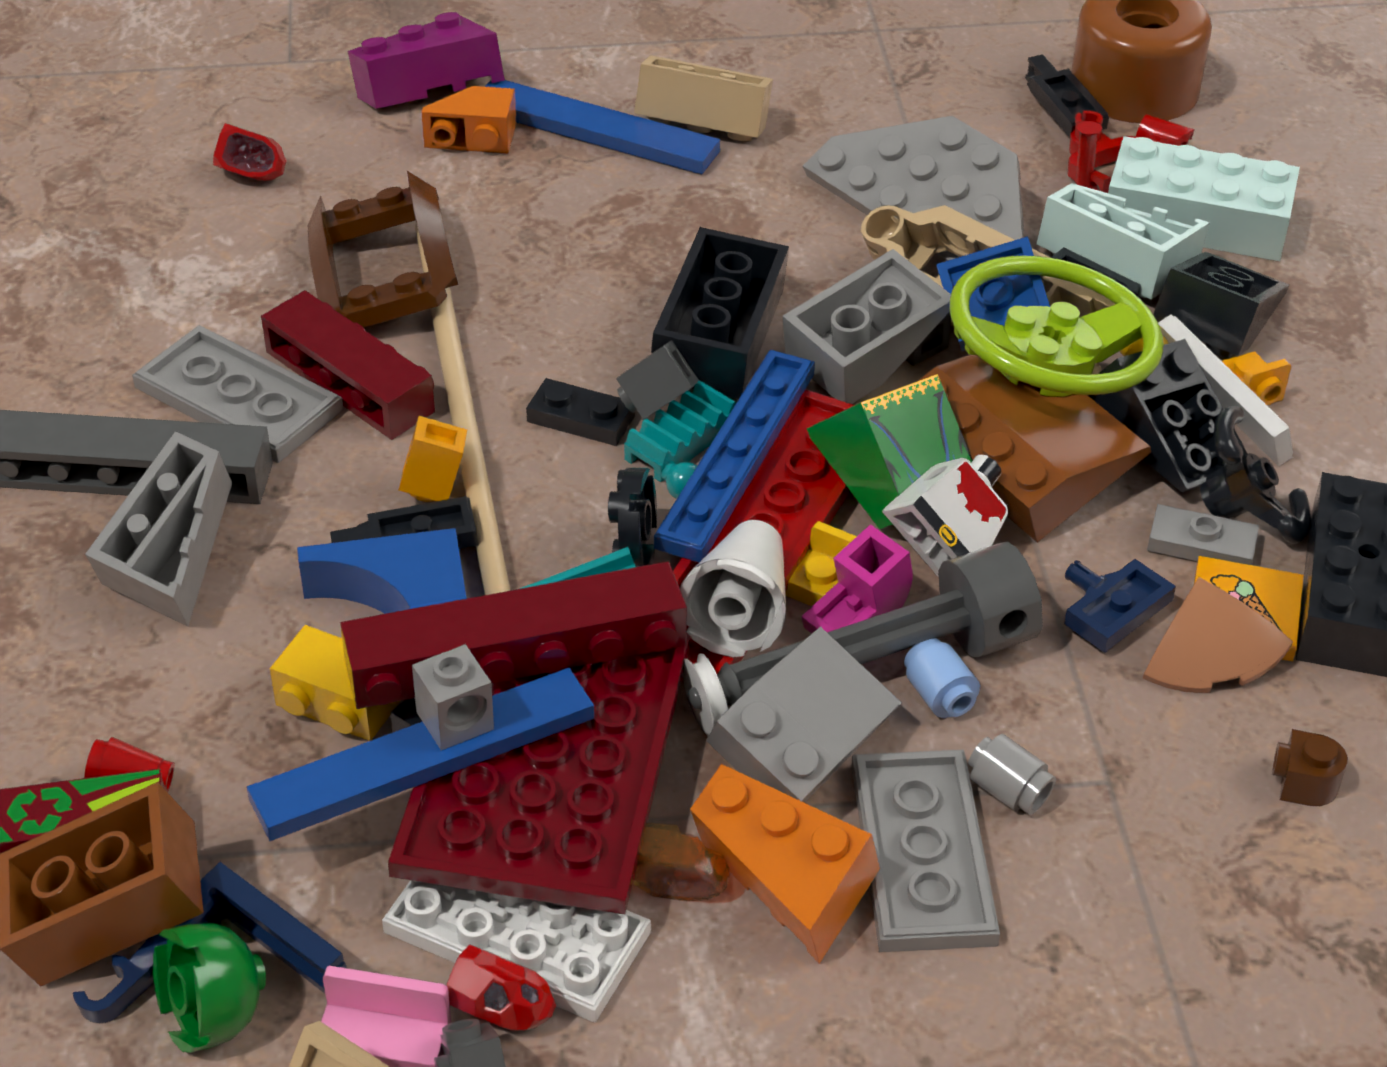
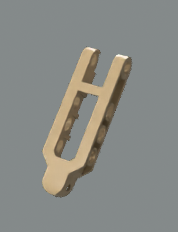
(944, 229)

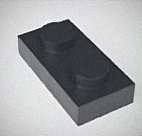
(579, 412)

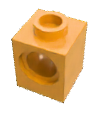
(432, 460)

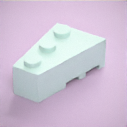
(1119, 237)

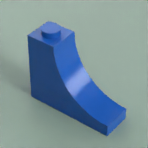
(386, 571)

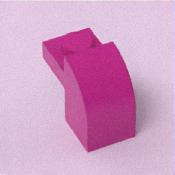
(872, 580)

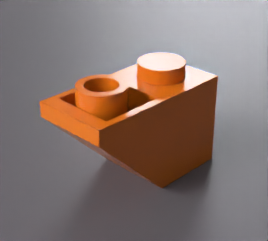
(471, 120)

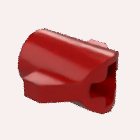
(1164, 131)

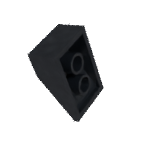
(1220, 302)

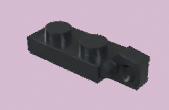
(1061, 93)
(414, 519)

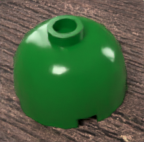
(207, 983)

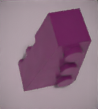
(424, 58)

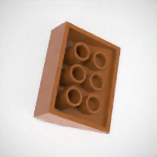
(1049, 448)

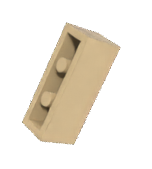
(703, 97)

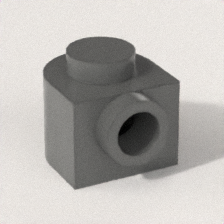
(470, 1045)

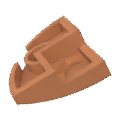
(1215, 642)

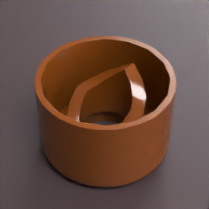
(1142, 56)

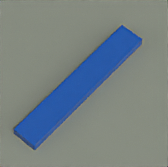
(612, 128)
(734, 457)
(413, 757)

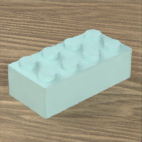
(1238, 195)

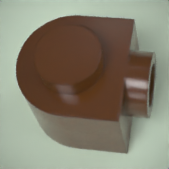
(1309, 768)

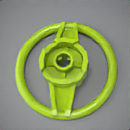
(1052, 343)

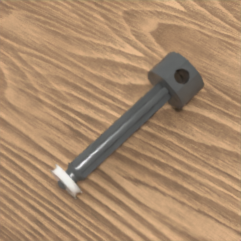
(983, 601)

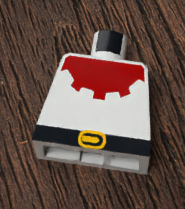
(950, 510)

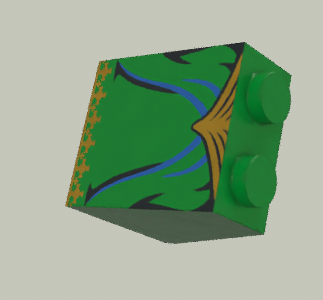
(890, 442)

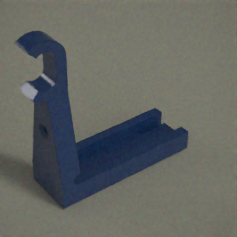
(230, 898)

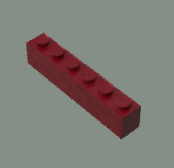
(519, 630)

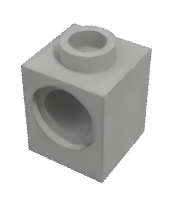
(453, 697)

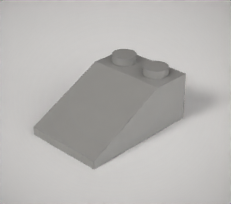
(865, 325)
(803, 718)

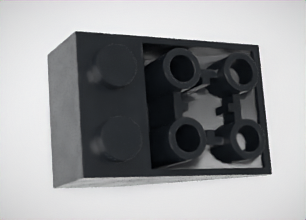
(1172, 414)

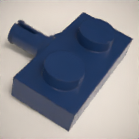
(1115, 602)

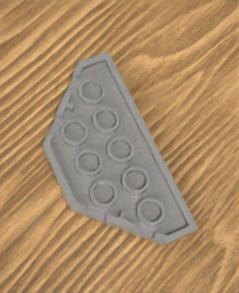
(923, 169)

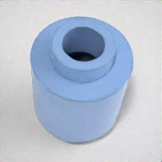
(941, 678)

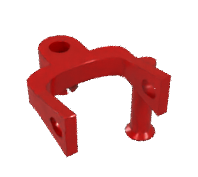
(1090, 150)

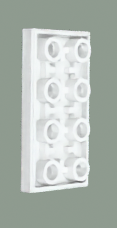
(570, 947)

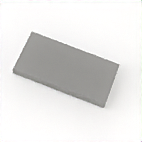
(232, 385)
(928, 849)

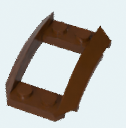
(355, 218)

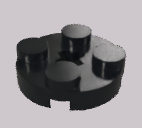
(635, 512)

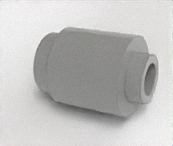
(1011, 774)

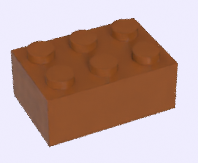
(99, 885)

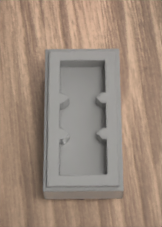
(1197, 534)

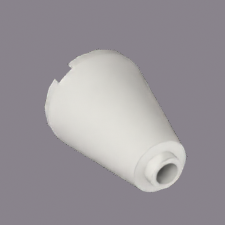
(738, 592)

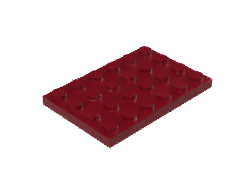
(557, 813)

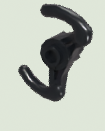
(1249, 485)

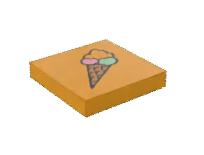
(1266, 590)

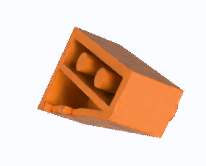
(788, 854)

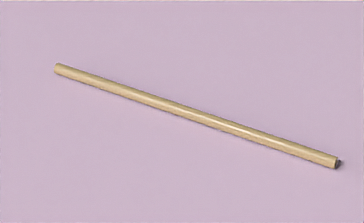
(472, 464)

